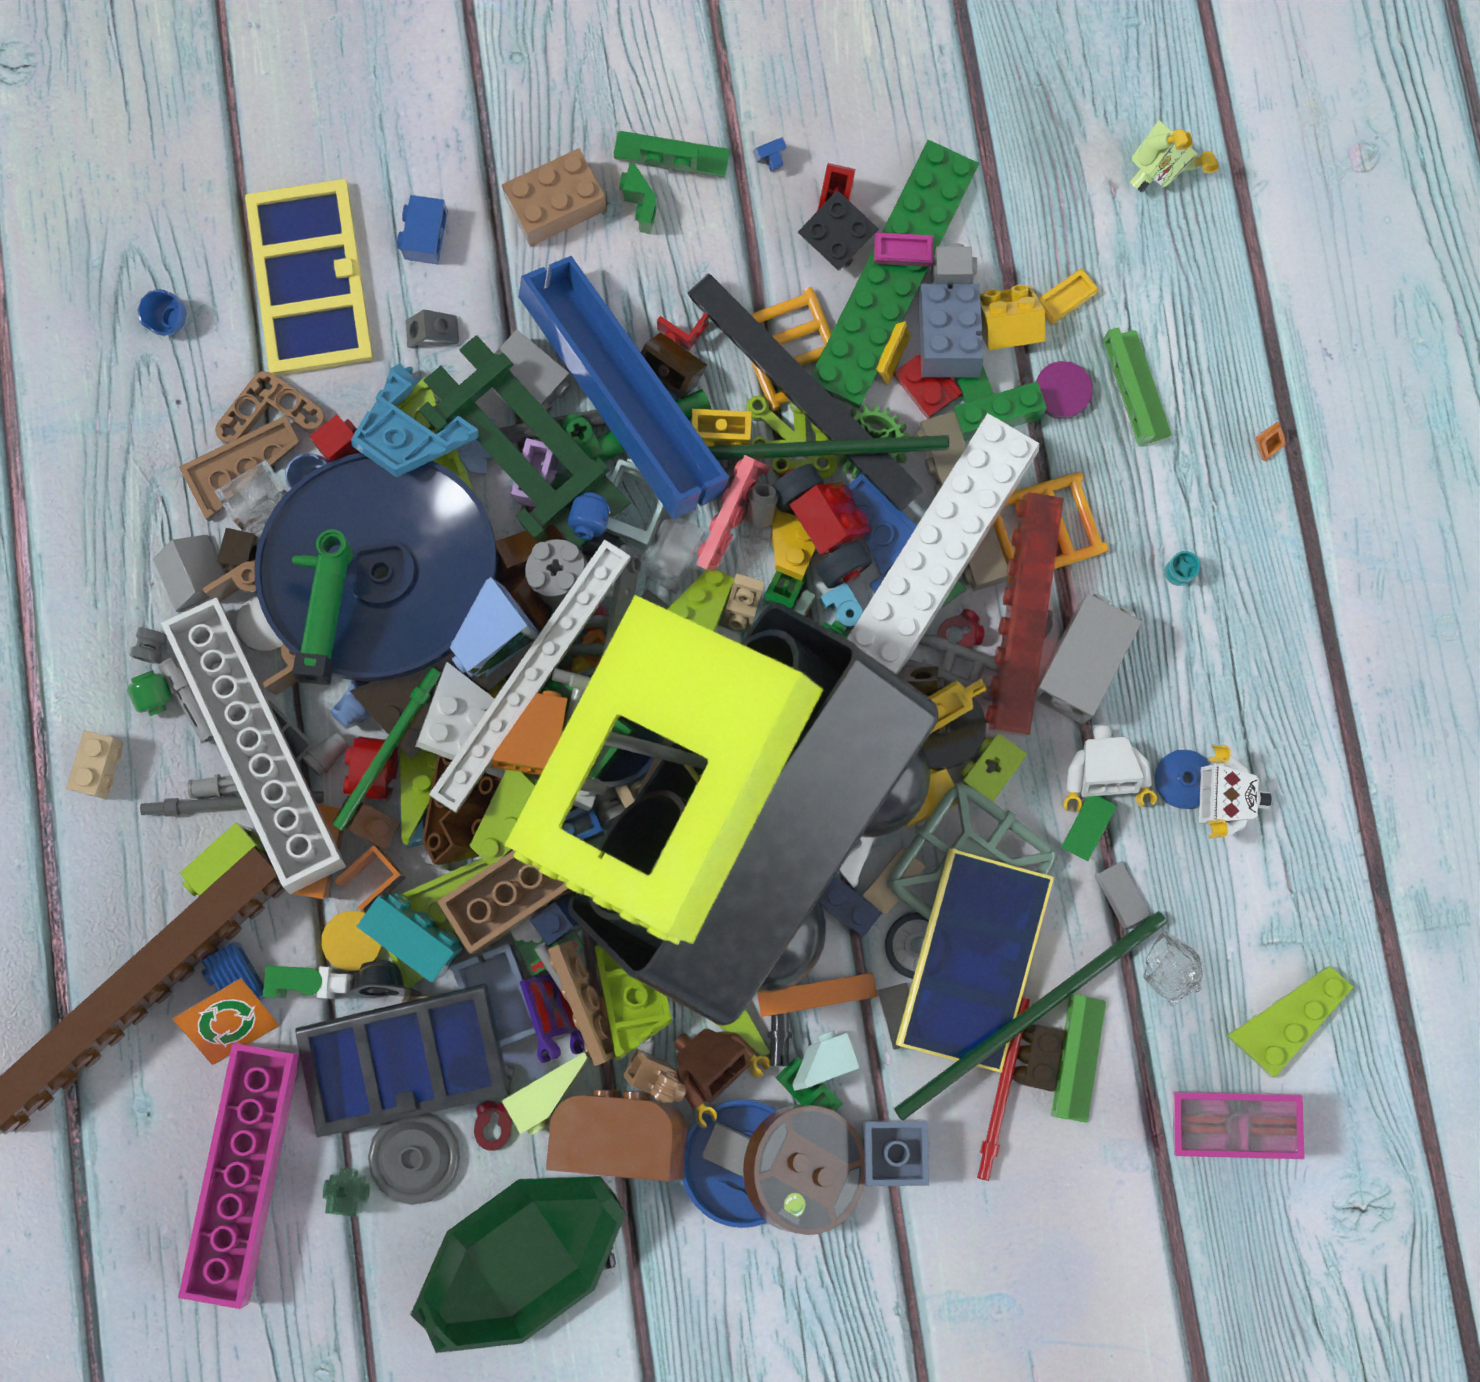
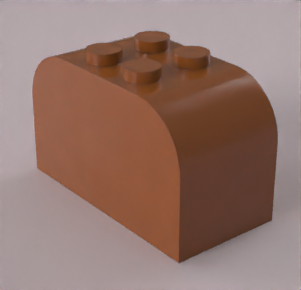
(618, 1137)

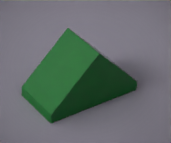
(783, 590)

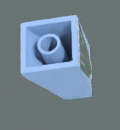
(491, 632)

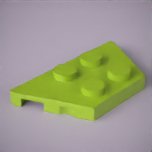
(631, 1007)

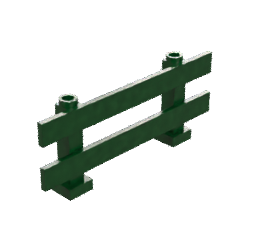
(552, 505)

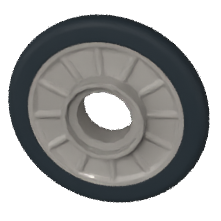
(898, 942)

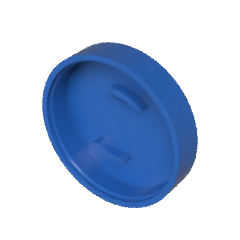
(712, 1188)

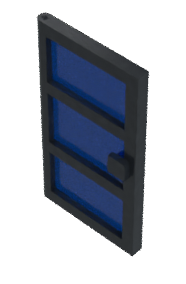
(402, 1060)

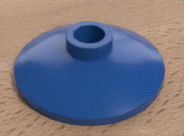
(1170, 781)

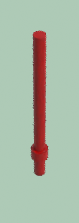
(990, 1146)

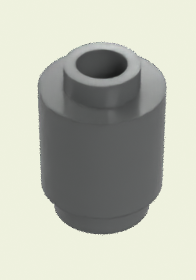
(761, 505)

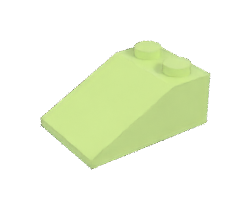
(538, 1100)

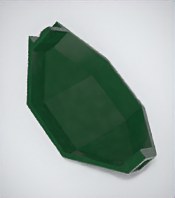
(518, 1262)

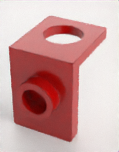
(679, 336)

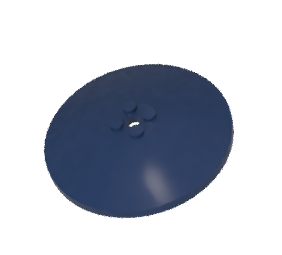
(416, 525)

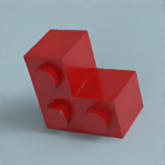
(335, 438)

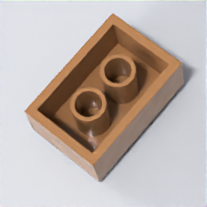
(554, 197)

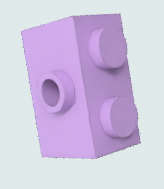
(543, 461)

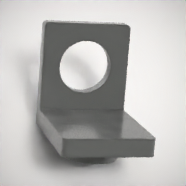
(432, 326)

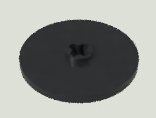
(959, 740)

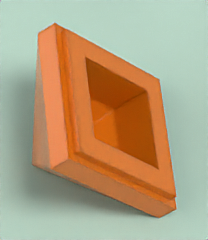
(1270, 441)

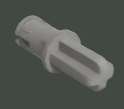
(211, 787)

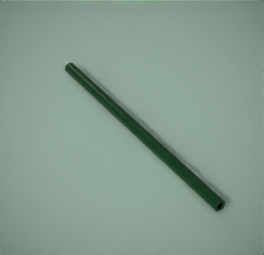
(831, 447)
(1030, 1016)

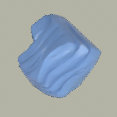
(349, 710)

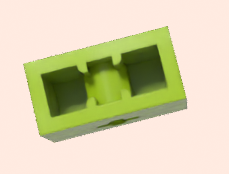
(1007, 760)

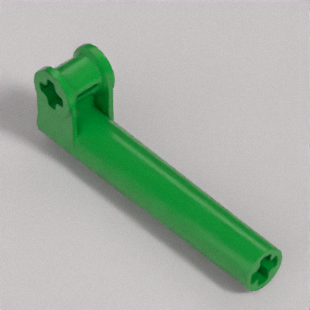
(606, 445)

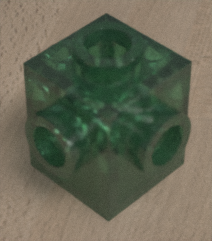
(337, 1200)

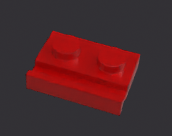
(928, 393)

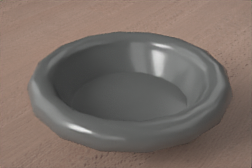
(414, 1158)

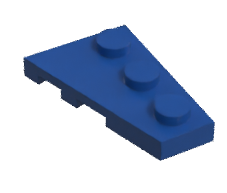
(888, 525)

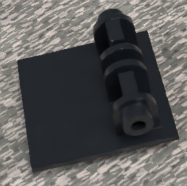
(838, 231)

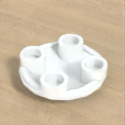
(254, 627)

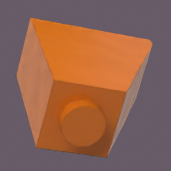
(533, 735)

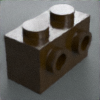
(673, 364)

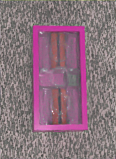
(1238, 1125)

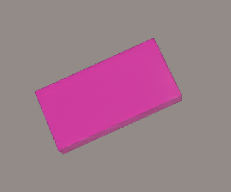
(903, 249)

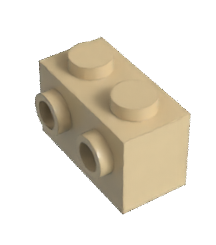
(95, 765)

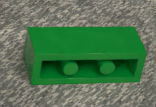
(1010, 406)

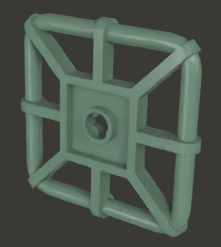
(966, 842)

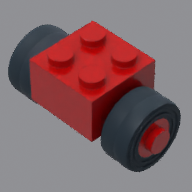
(829, 520)

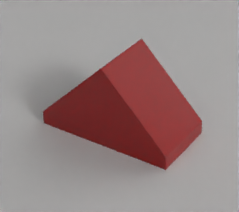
(837, 178)

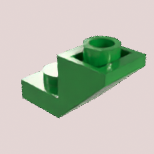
(638, 191)

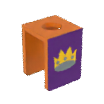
(360, 864)

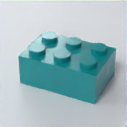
(411, 935)

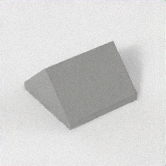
(186, 568)

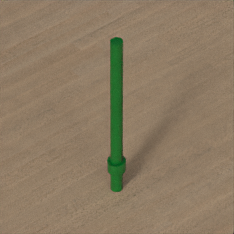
(420, 696)

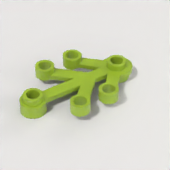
(789, 435)

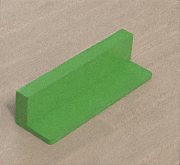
(1136, 386)
(1078, 1058)

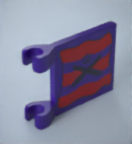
(550, 1017)

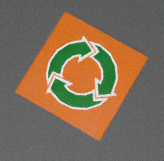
(225, 1019)

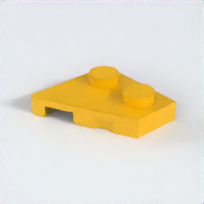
(791, 545)

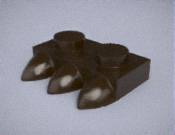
(1041, 1057)

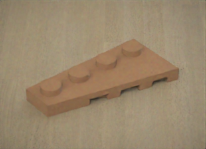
(235, 458)
(583, 1001)

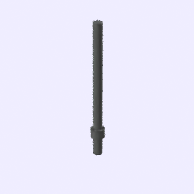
(174, 807)

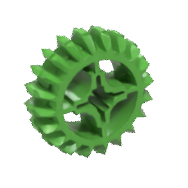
(890, 430)

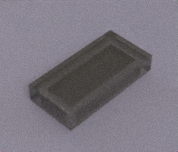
(893, 1005)

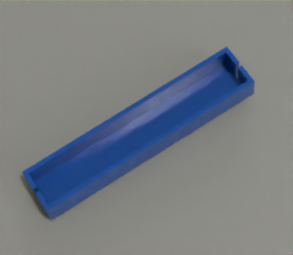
(623, 387)

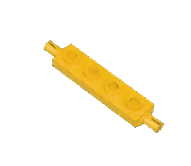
(955, 701)

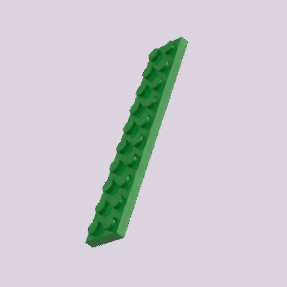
(887, 290)

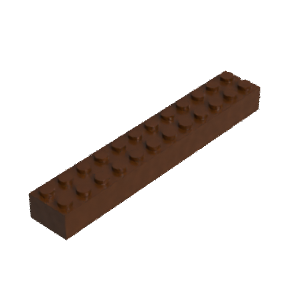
(135, 988)

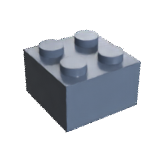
(896, 1152)

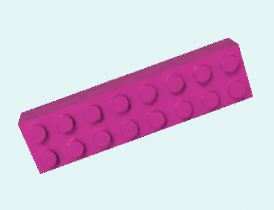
(239, 1176)

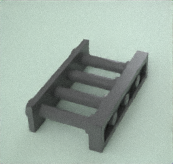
(621, 597)

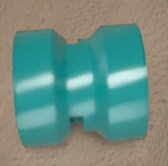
(1187, 564)

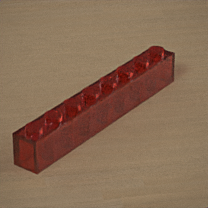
(1025, 614)

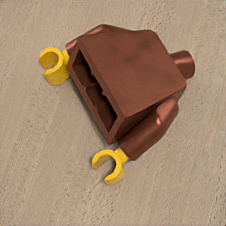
(712, 1064)

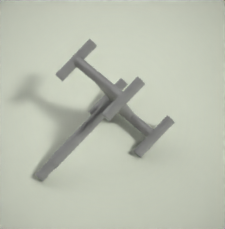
(621, 741)

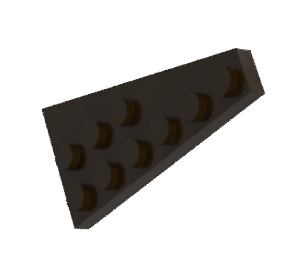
(389, 698)

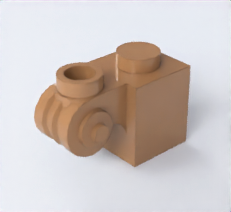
(654, 1077)

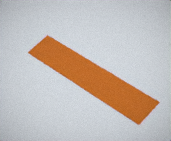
(817, 994)

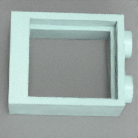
(625, 531)

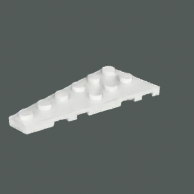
(454, 715)

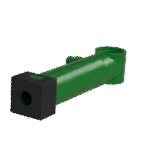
(314, 661)

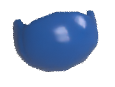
(162, 312)

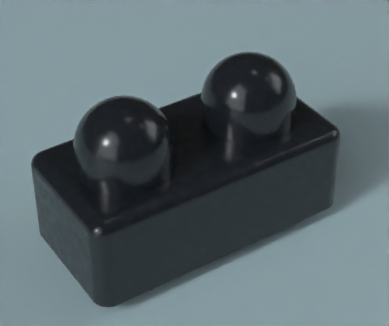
(846, 779)

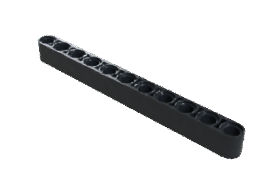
(801, 389)

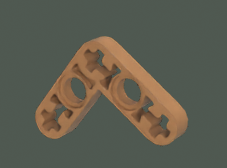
(270, 398)

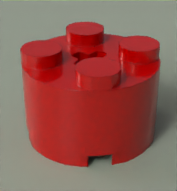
(359, 758)

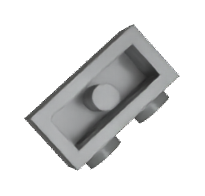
(953, 265)

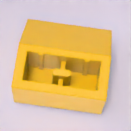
(1011, 317)

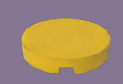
(346, 944)

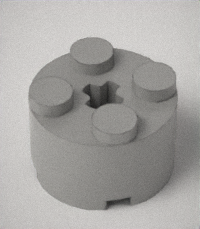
(554, 569)

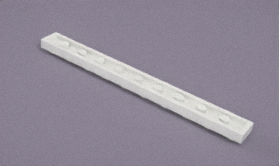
(530, 675)

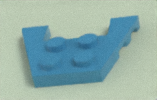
(398, 440)

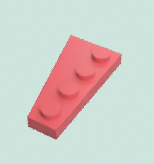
(731, 513)

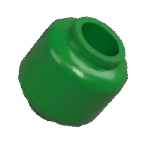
(149, 693)

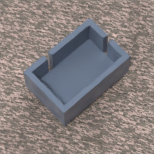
(950, 330)
(503, 977)

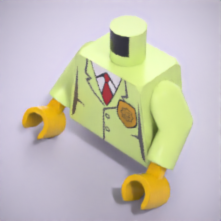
(1166, 155)

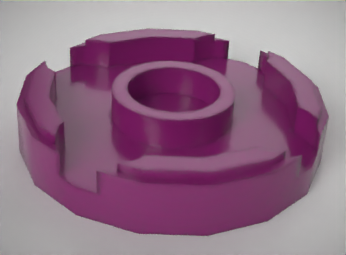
(1064, 389)

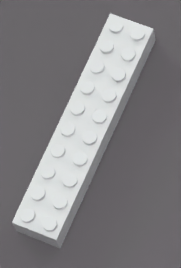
(943, 543)
(253, 746)

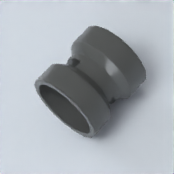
(150, 639)

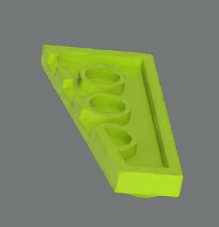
(1290, 1021)

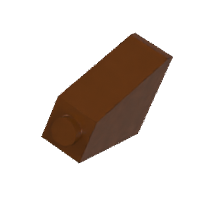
(515, 551)

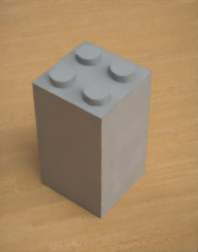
(1086, 658)

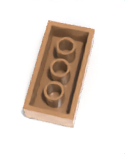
(499, 901)

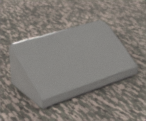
(1122, 895)
(727, 1148)

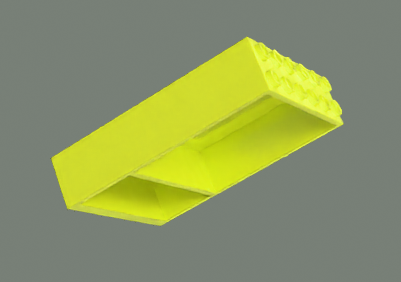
(703, 696)

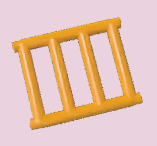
(818, 324)
(1069, 555)

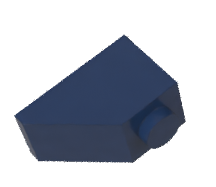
(555, 921)

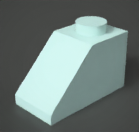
(826, 1060)

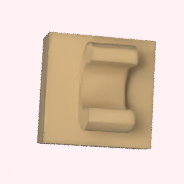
(626, 794)

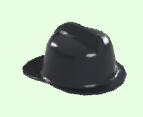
(380, 980)

